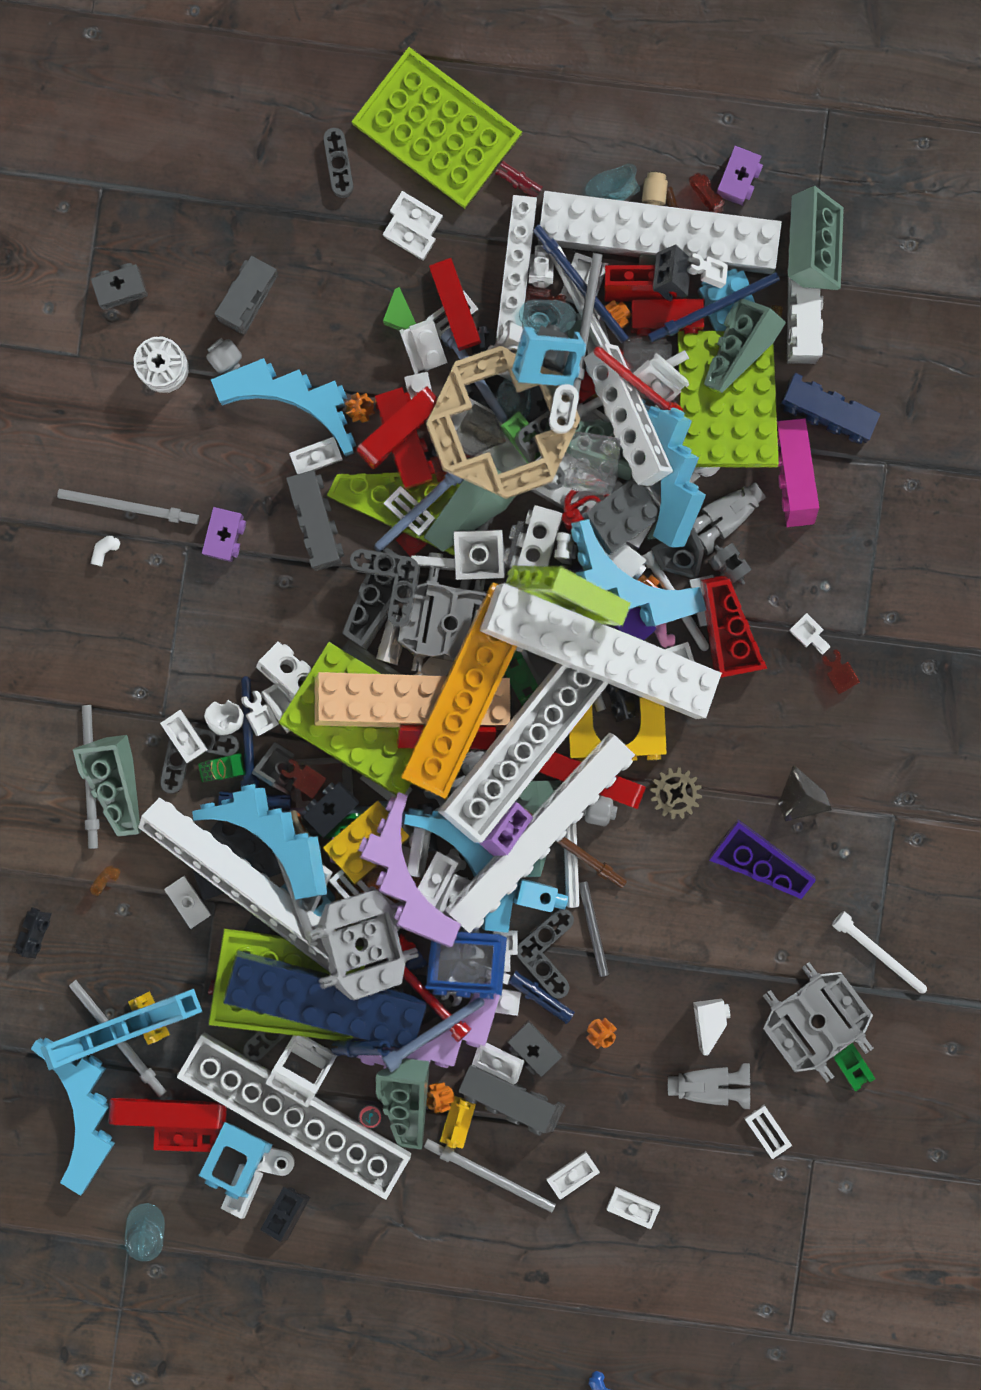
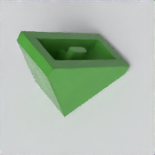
(398, 313)

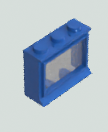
(469, 966)

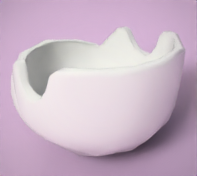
(224, 718)

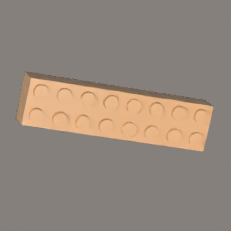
(391, 700)

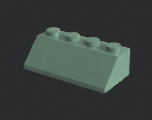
(815, 240)

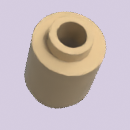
(655, 189)

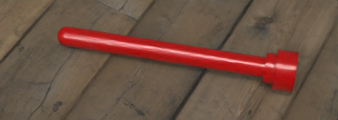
(634, 380)
(460, 1029)

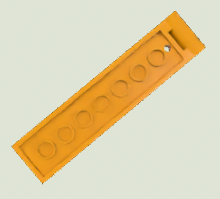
(459, 707)

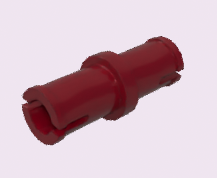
(519, 179)

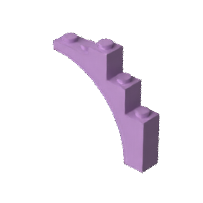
(386, 851)
(444, 1047)

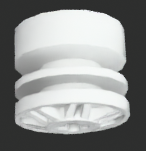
(168, 375)

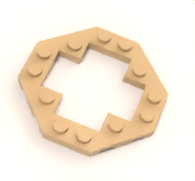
(481, 468)

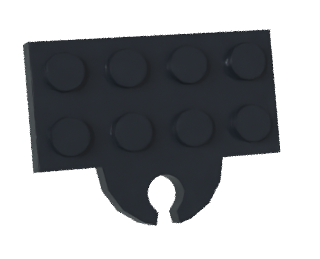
(247, 847)

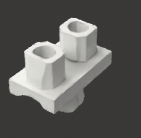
(541, 268)

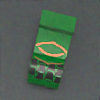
(222, 768)

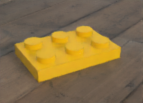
(345, 846)

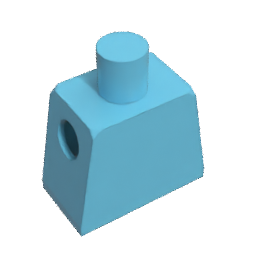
(529, 892)

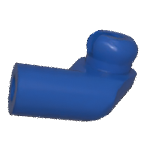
(596, 1381)

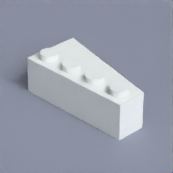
(804, 324)

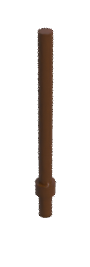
(603, 869)

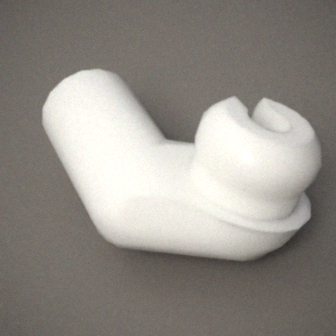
(103, 546)

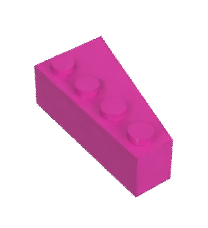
(796, 473)

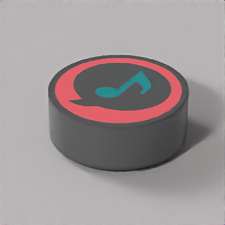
(370, 1116)

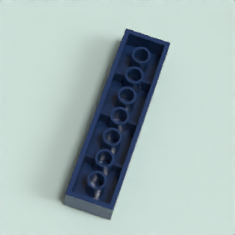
(297, 996)

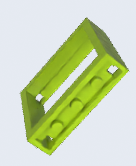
(569, 592)

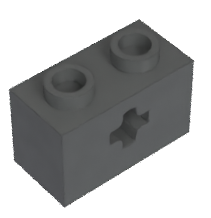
(131, 287)
(530, 1035)

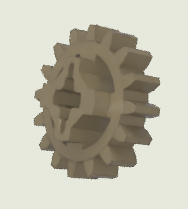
(686, 799)

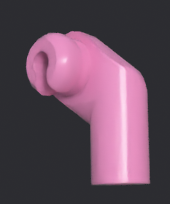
(664, 639)

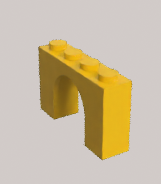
(648, 742)

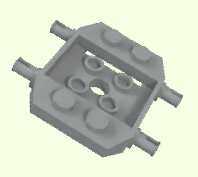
(447, 602)
(379, 940)
(826, 1040)

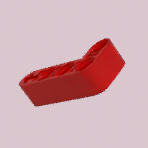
(397, 428)

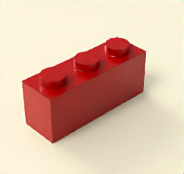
(630, 283)
(653, 313)

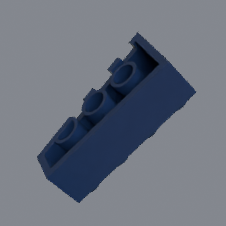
(828, 410)

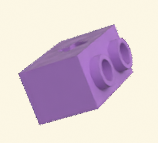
(746, 163)
(219, 522)
(507, 831)

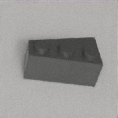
(246, 295)

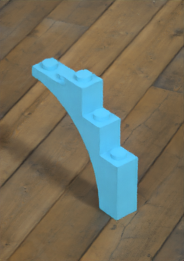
(257, 381)
(679, 497)
(656, 604)
(296, 852)
(474, 855)
(121, 1029)
(88, 1110)

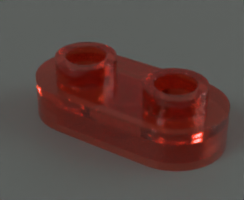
(701, 186)

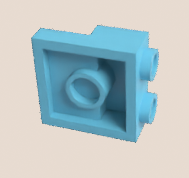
(734, 282)

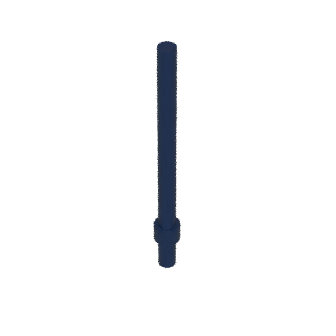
(551, 247)
(672, 327)

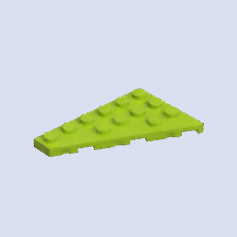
(369, 492)

